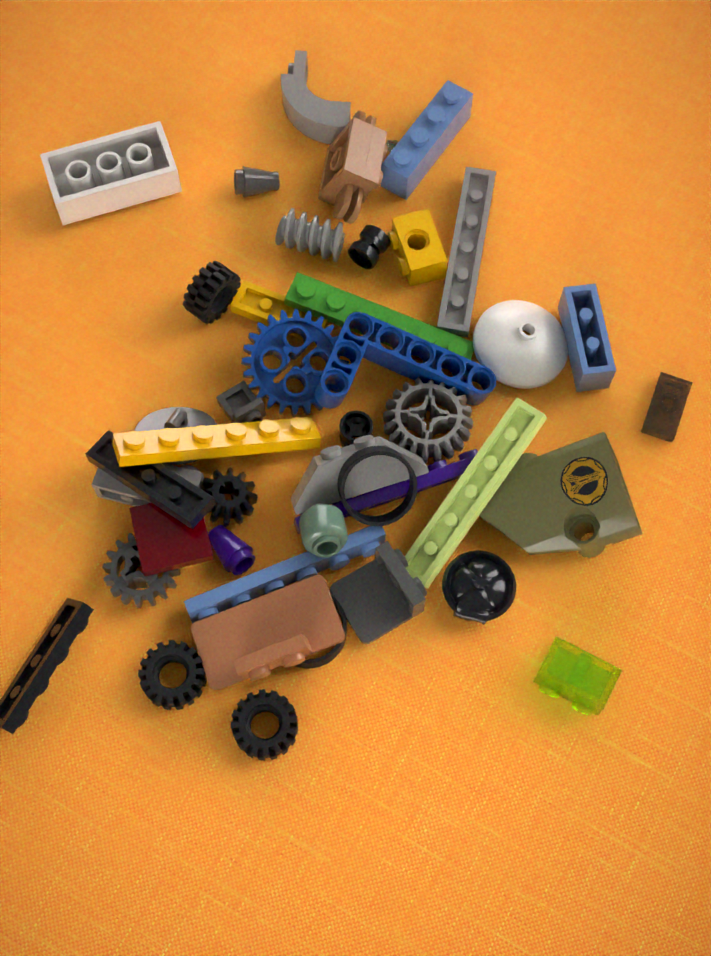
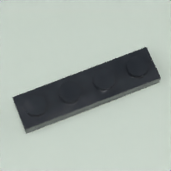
(154, 483)
(42, 662)

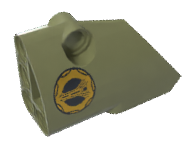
(561, 497)

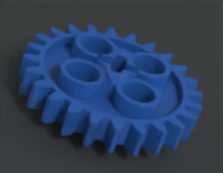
(274, 342)

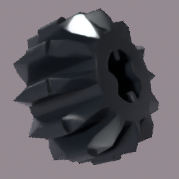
(240, 492)

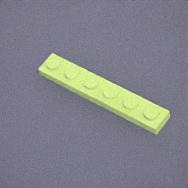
(473, 491)

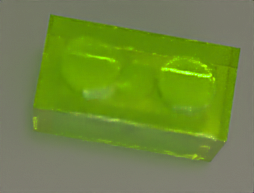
(577, 677)

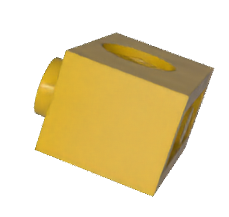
(418, 231)

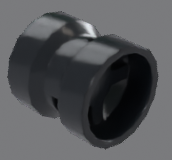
(371, 244)
(354, 425)

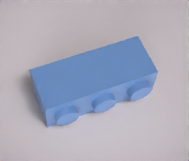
(586, 337)

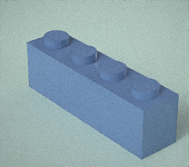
(426, 139)

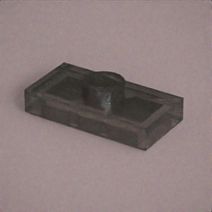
(666, 407)

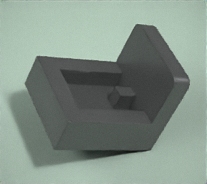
(241, 404)

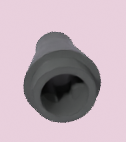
(254, 181)

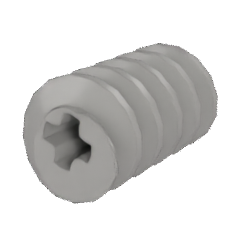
(310, 235)

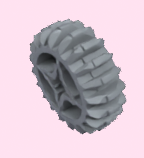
(457, 422)

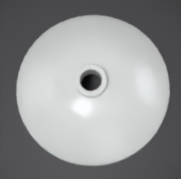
(511, 354)

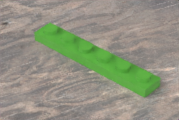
(336, 305)

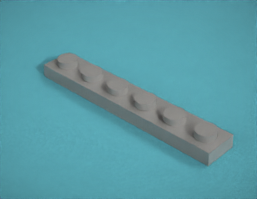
(466, 251)

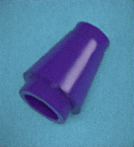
(232, 551)

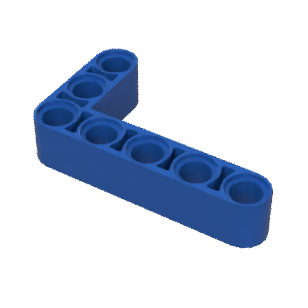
(398, 360)

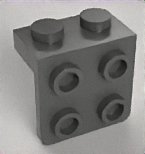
(380, 595)

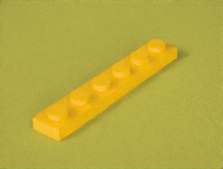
(215, 441)

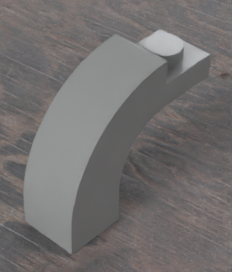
(309, 114)

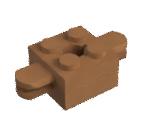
(353, 166)

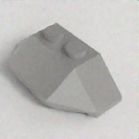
(375, 472)

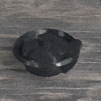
(479, 586)

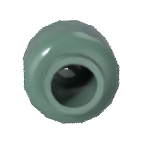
(323, 530)

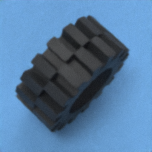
(211, 292)
(157, 660)
(249, 709)

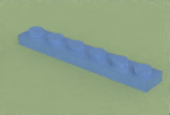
(282, 574)

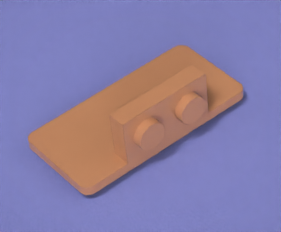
(267, 633)

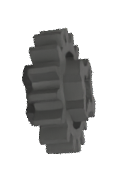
(132, 579)

